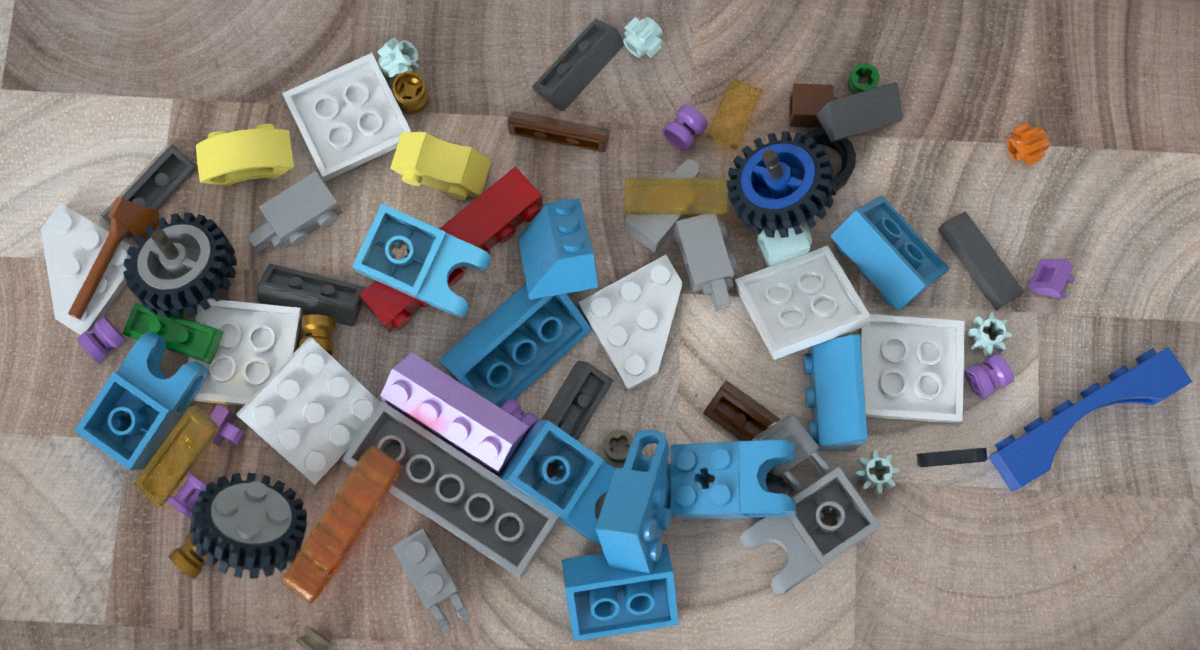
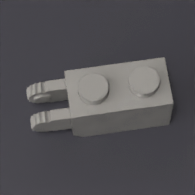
(655, 229)
(429, 576)

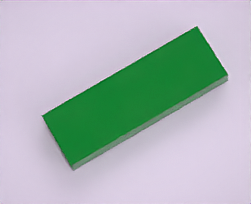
(179, 334)

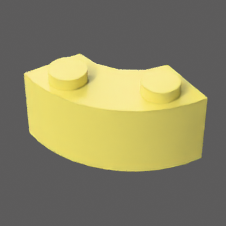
(244, 155)
(440, 165)

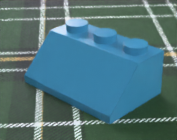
(558, 251)
(889, 252)
(836, 394)
(618, 600)

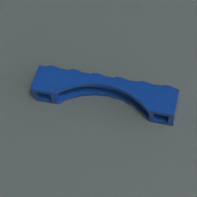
(1034, 452)

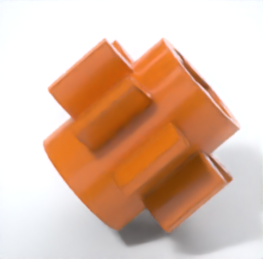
(1027, 144)

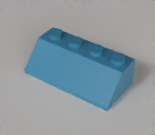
(515, 345)

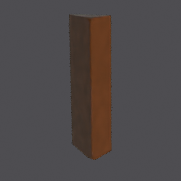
(558, 131)
(739, 413)

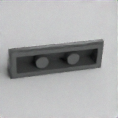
(579, 64)
(861, 112)
(157, 180)
(980, 260)
(310, 293)
(578, 399)

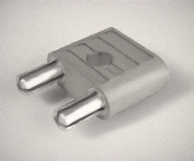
(805, 447)

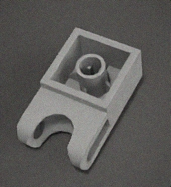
(805, 538)

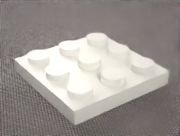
(347, 116)
(802, 302)
(251, 350)
(913, 368)
(310, 410)

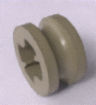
(616, 435)
(313, 640)

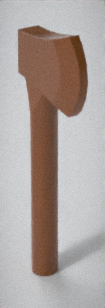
(125, 219)

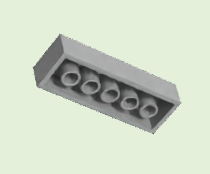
(457, 492)

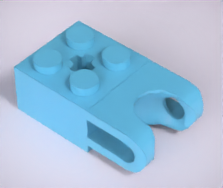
(429, 262)

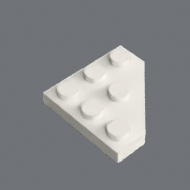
(70, 251)
(635, 319)

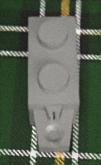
(295, 214)
(706, 257)

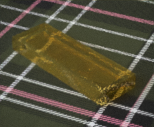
(675, 196)
(177, 455)

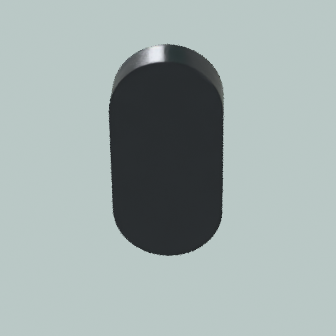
(952, 457)

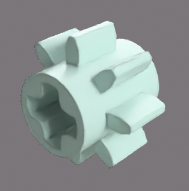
(643, 37)
(397, 57)
(981, 339)
(881, 464)

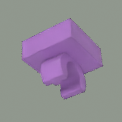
(1051, 277)
(225, 421)

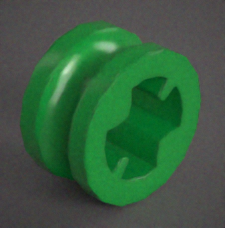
(861, 69)

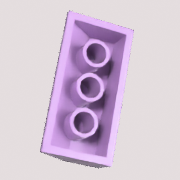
(454, 413)

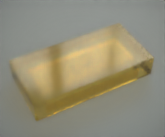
(734, 113)

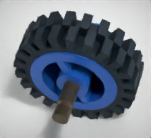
(781, 184)

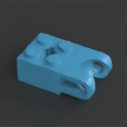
(148, 397)
(739, 480)
(573, 488)
(637, 506)

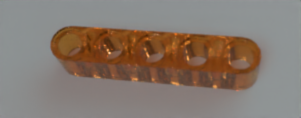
(341, 524)

